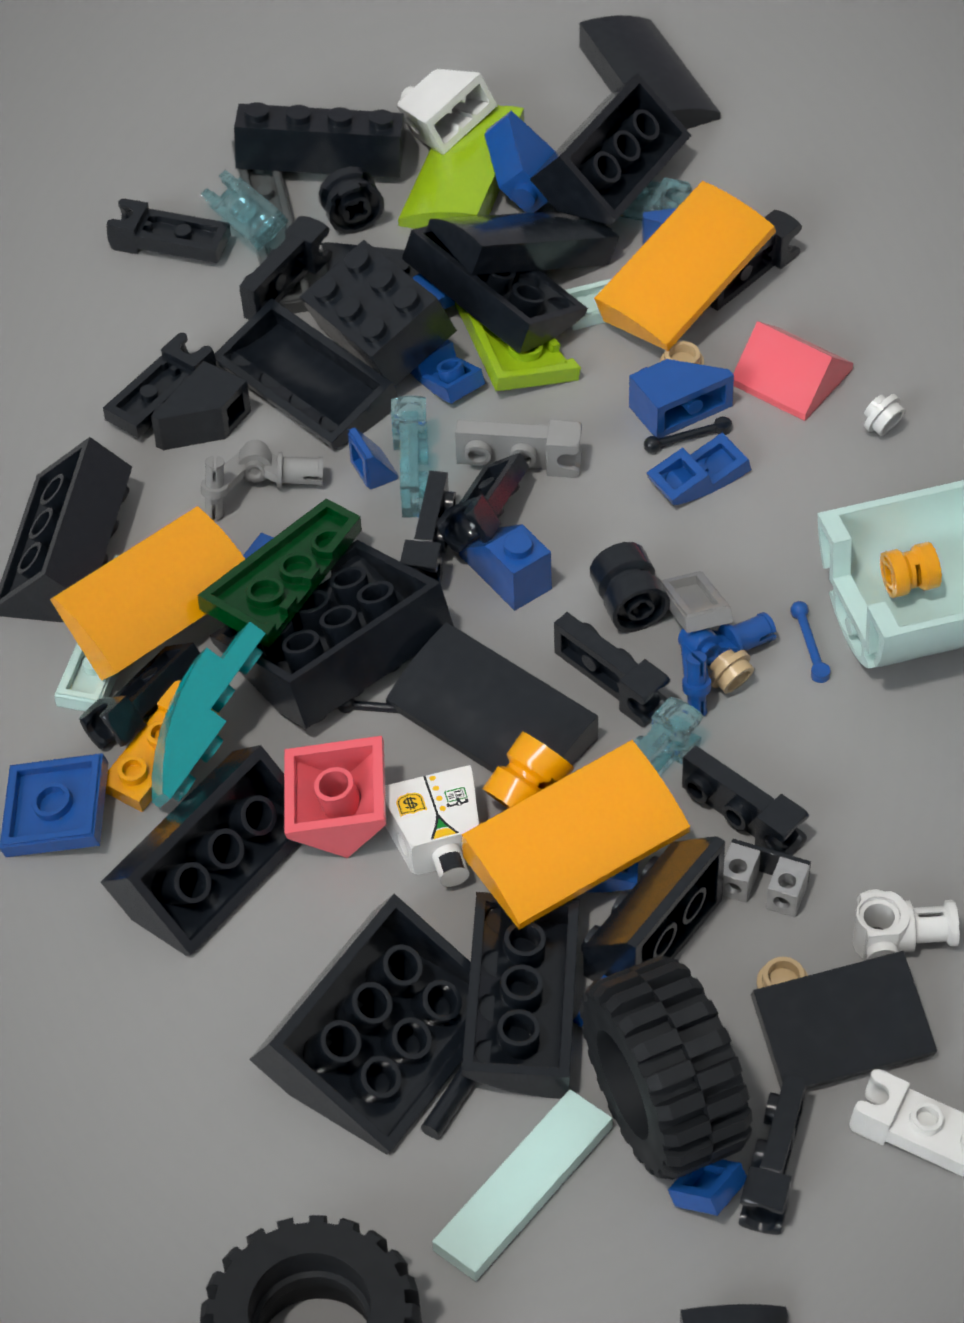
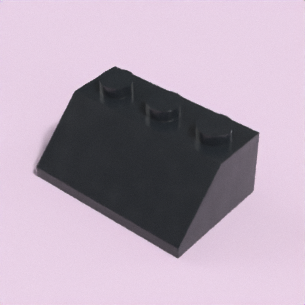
(661, 909)

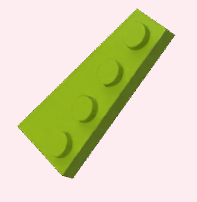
(514, 370)

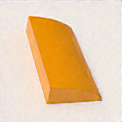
(684, 266)
(146, 592)
(574, 834)

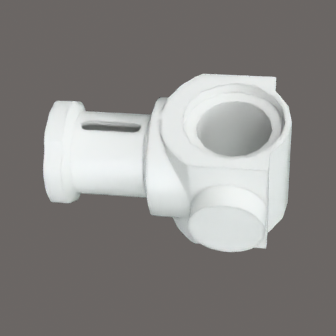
(900, 924)

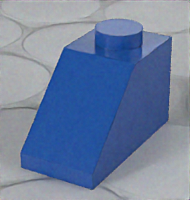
(515, 158)
(678, 394)
(512, 564)

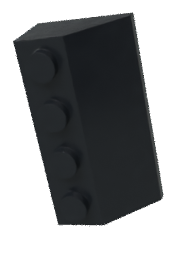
(318, 139)
(612, 154)
(64, 529)
(206, 852)

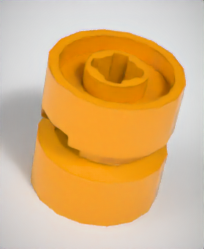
(529, 770)

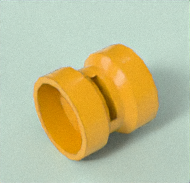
(910, 569)

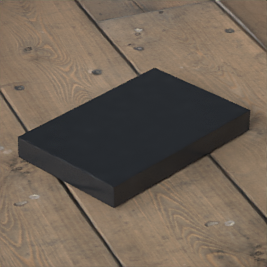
(844, 1021)

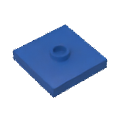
(54, 805)

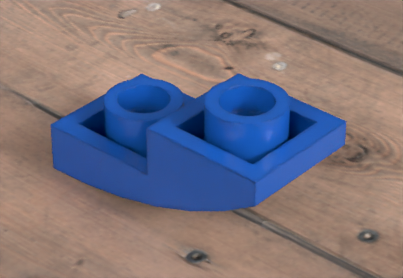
(448, 375)

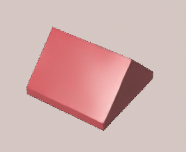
(788, 370)
(335, 794)

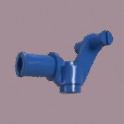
(704, 646)

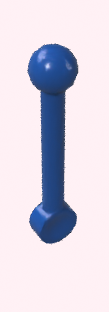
(820, 671)

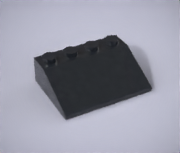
(346, 635)
(375, 1028)

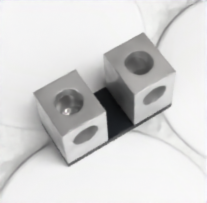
(788, 879)

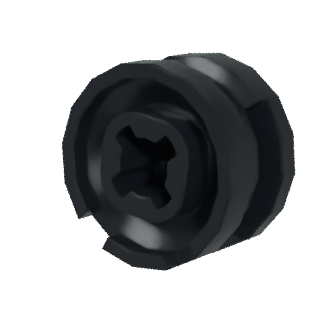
(351, 199)

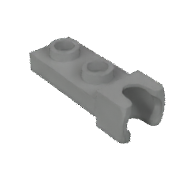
(542, 446)

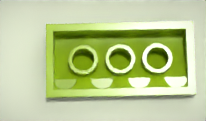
(457, 182)

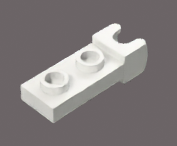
(910, 1122)

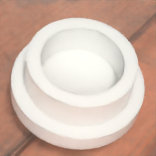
(883, 414)

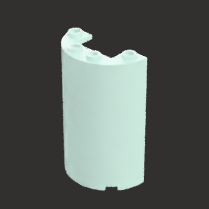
(904, 627)

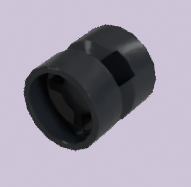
(629, 586)

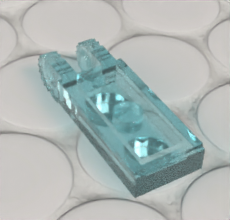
(246, 211)

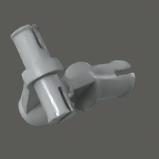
(255, 465)

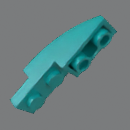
(190, 724)

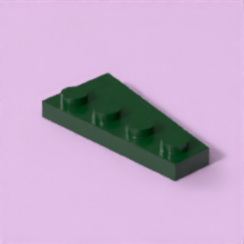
(283, 572)

